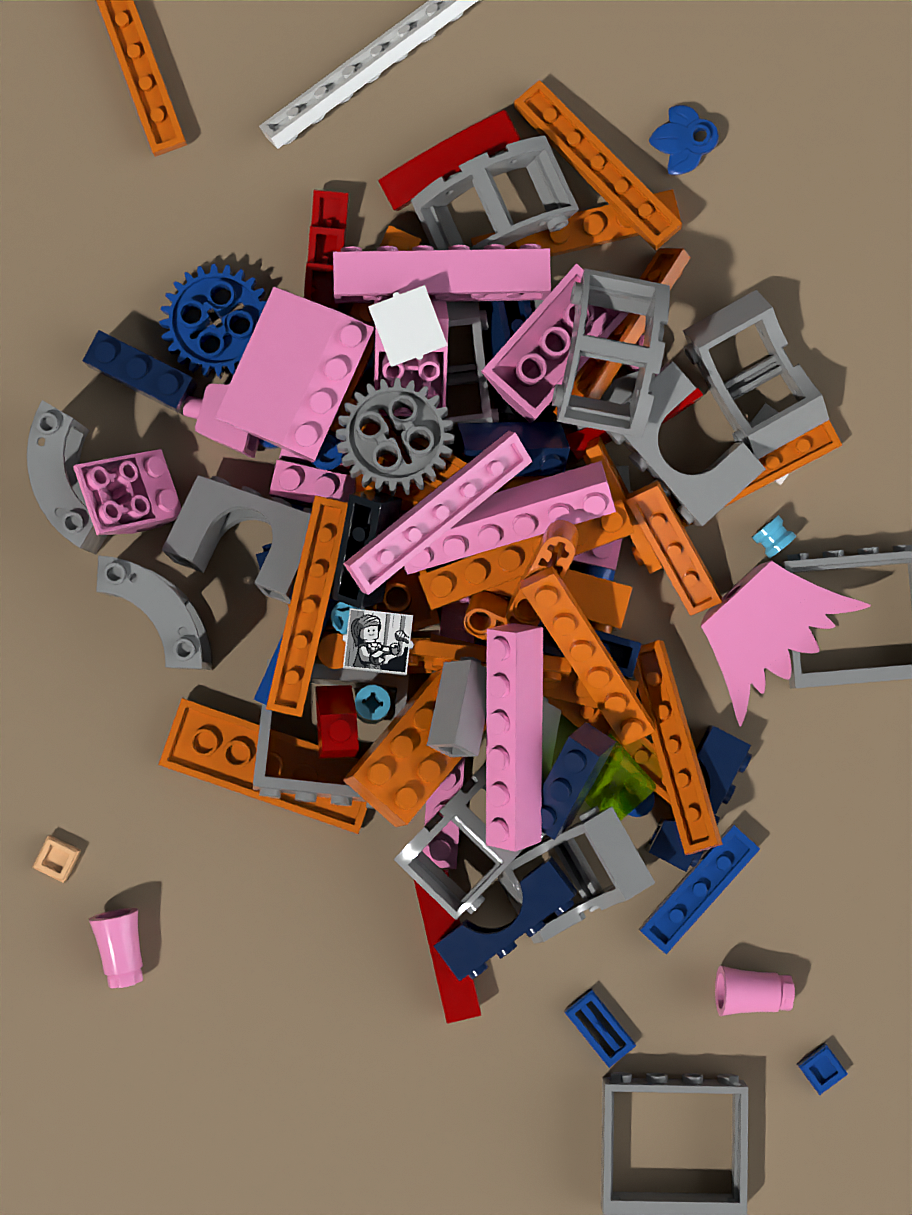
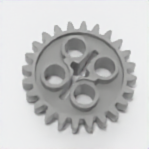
(424, 423)

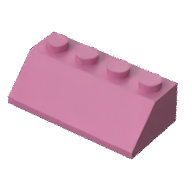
(538, 351)

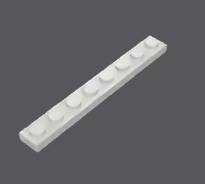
(361, 69)

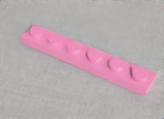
(438, 512)

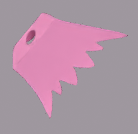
(762, 621)

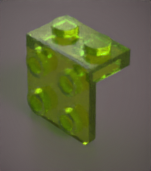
(620, 783)

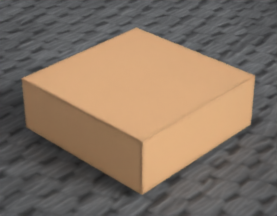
(56, 858)

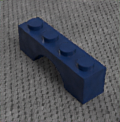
(720, 759)
(470, 945)

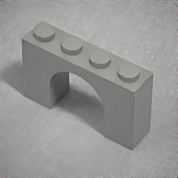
(699, 494)
(215, 508)
(461, 713)

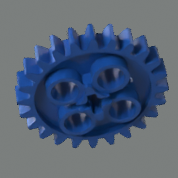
(200, 294)

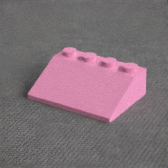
(294, 373)

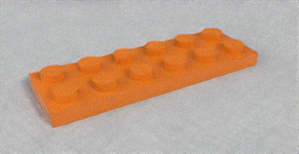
(224, 752)

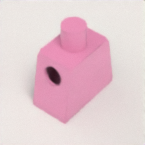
(207, 425)

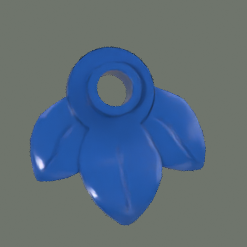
(679, 139)

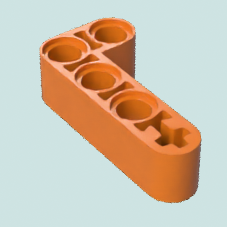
(516, 610)

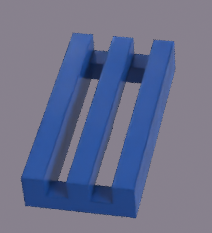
(581, 1004)

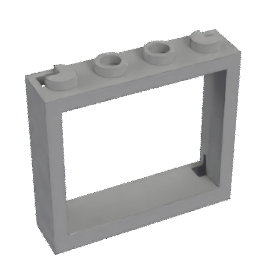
(836, 560)
(307, 790)
(676, 1203)

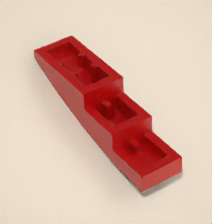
(444, 158)
(325, 236)

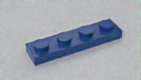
(699, 889)

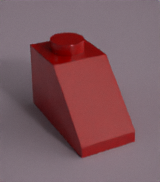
(336, 721)

